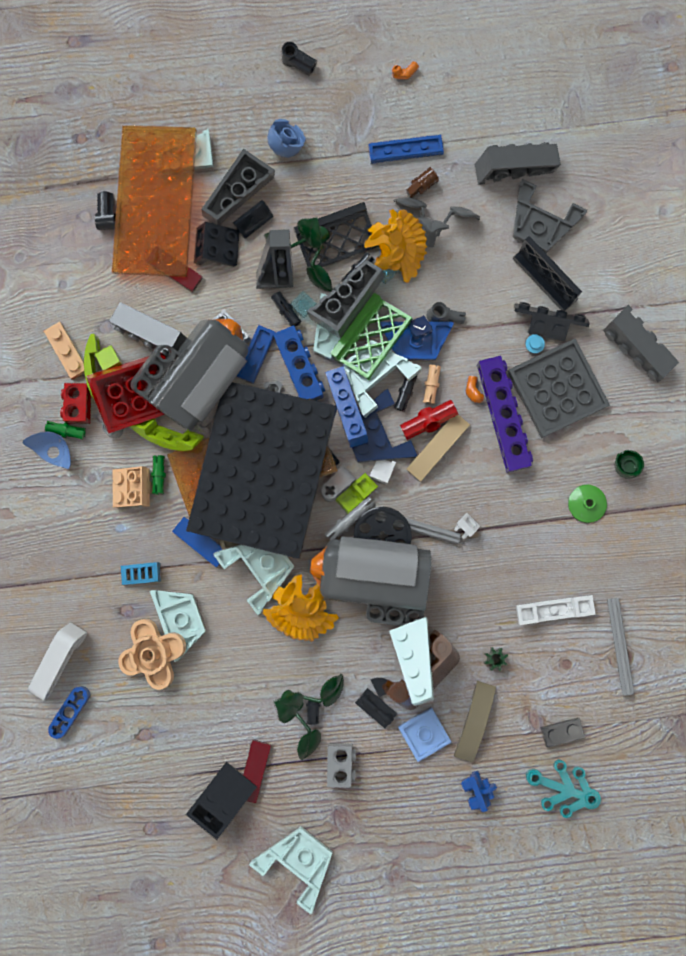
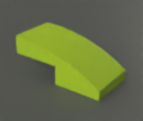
(356, 493)

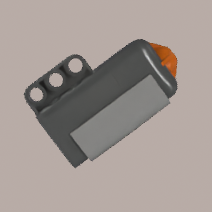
(196, 374)
(375, 574)

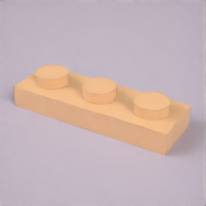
(65, 350)

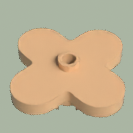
(140, 658)

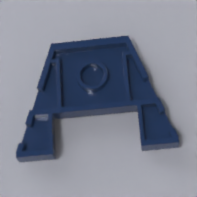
(378, 444)

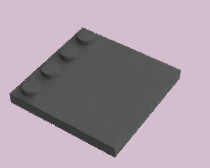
(558, 388)

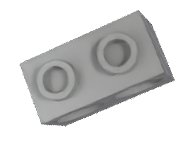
(336, 765)

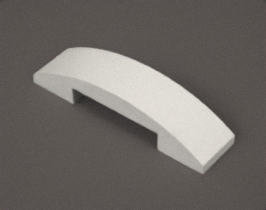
(555, 609)

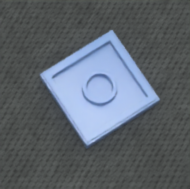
(424, 734)

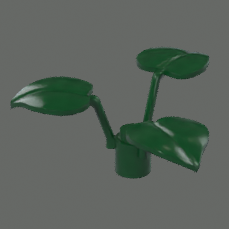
(315, 236)
(292, 702)

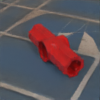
(429, 419)

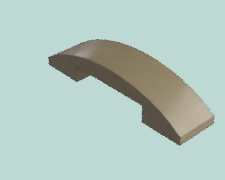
(475, 722)

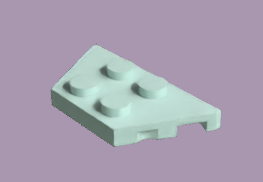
(180, 615)

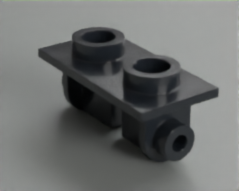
(376, 708)

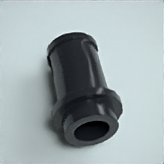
(313, 712)

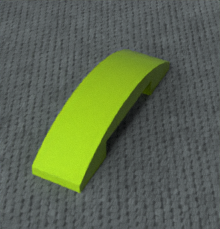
(91, 349)
(166, 437)

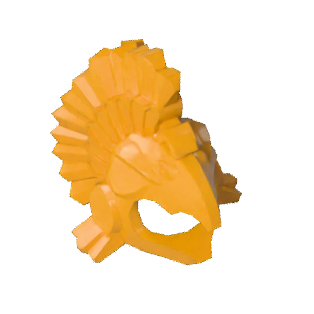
(400, 243)
(299, 614)

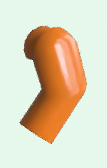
(405, 73)
(471, 390)

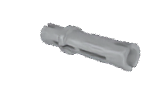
(343, 525)

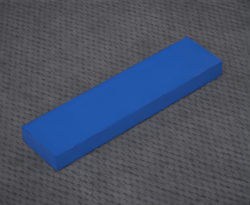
(405, 148)

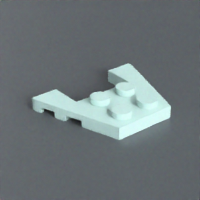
(361, 385)
(266, 566)
(303, 857)

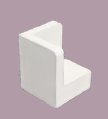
(382, 471)

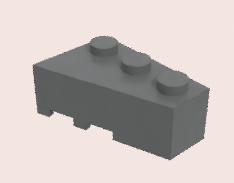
(276, 262)

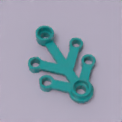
(566, 790)

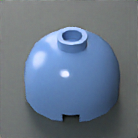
(285, 139)

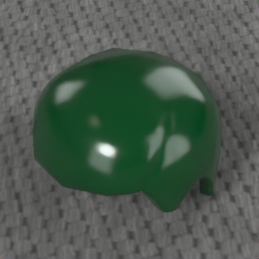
(629, 464)

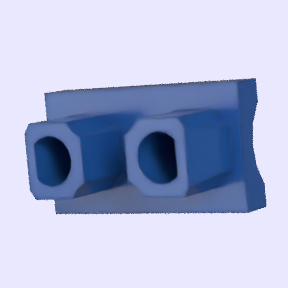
(482, 790)

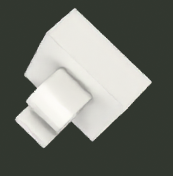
(468, 524)

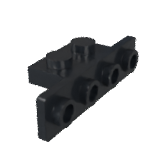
(550, 323)

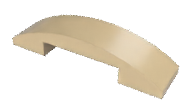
(437, 447)

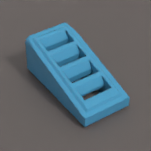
(155, 573)

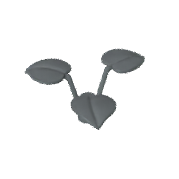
(430, 226)

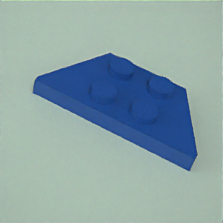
(423, 348)

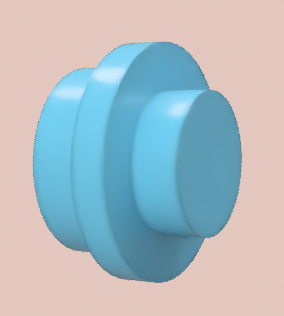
(534, 344)

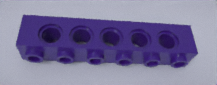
(498, 366)

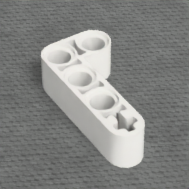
(55, 660)

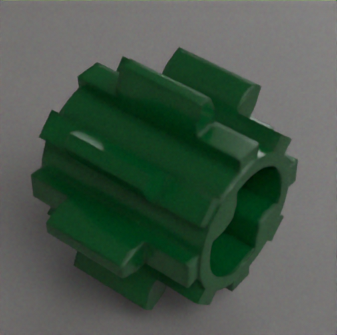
(501, 656)

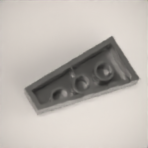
(238, 185)
(347, 299)

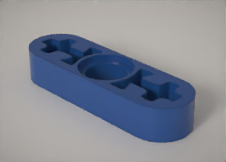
(65, 727)

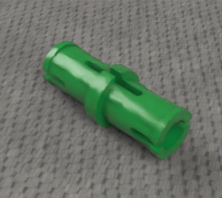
(65, 430)
(158, 475)

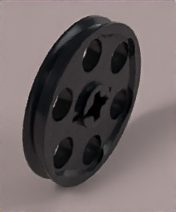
(386, 526)

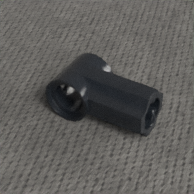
(299, 59)
(105, 214)

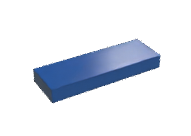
(256, 354)
(202, 544)

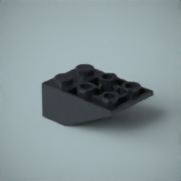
(221, 800)

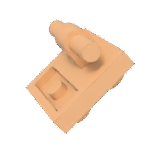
(131, 487)

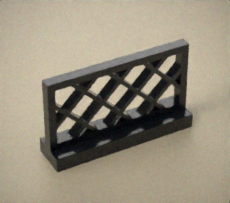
(336, 219)
(547, 274)

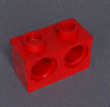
(82, 403)

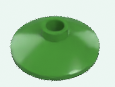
(578, 506)

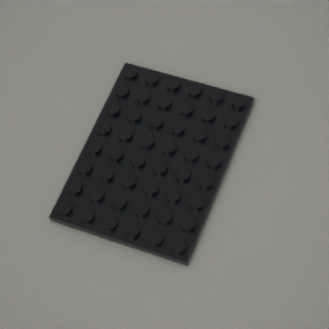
(262, 469)

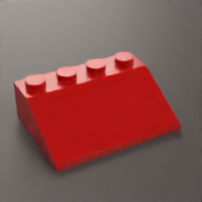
(117, 401)

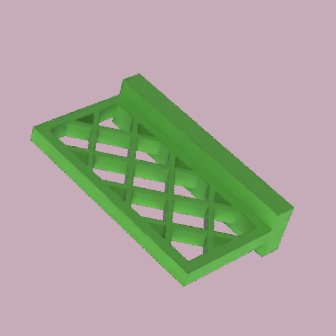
(357, 329)

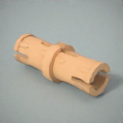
(432, 384)

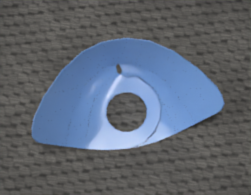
(43, 441)

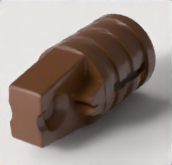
(422, 182)

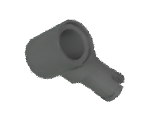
(445, 314)

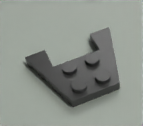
(539, 224)

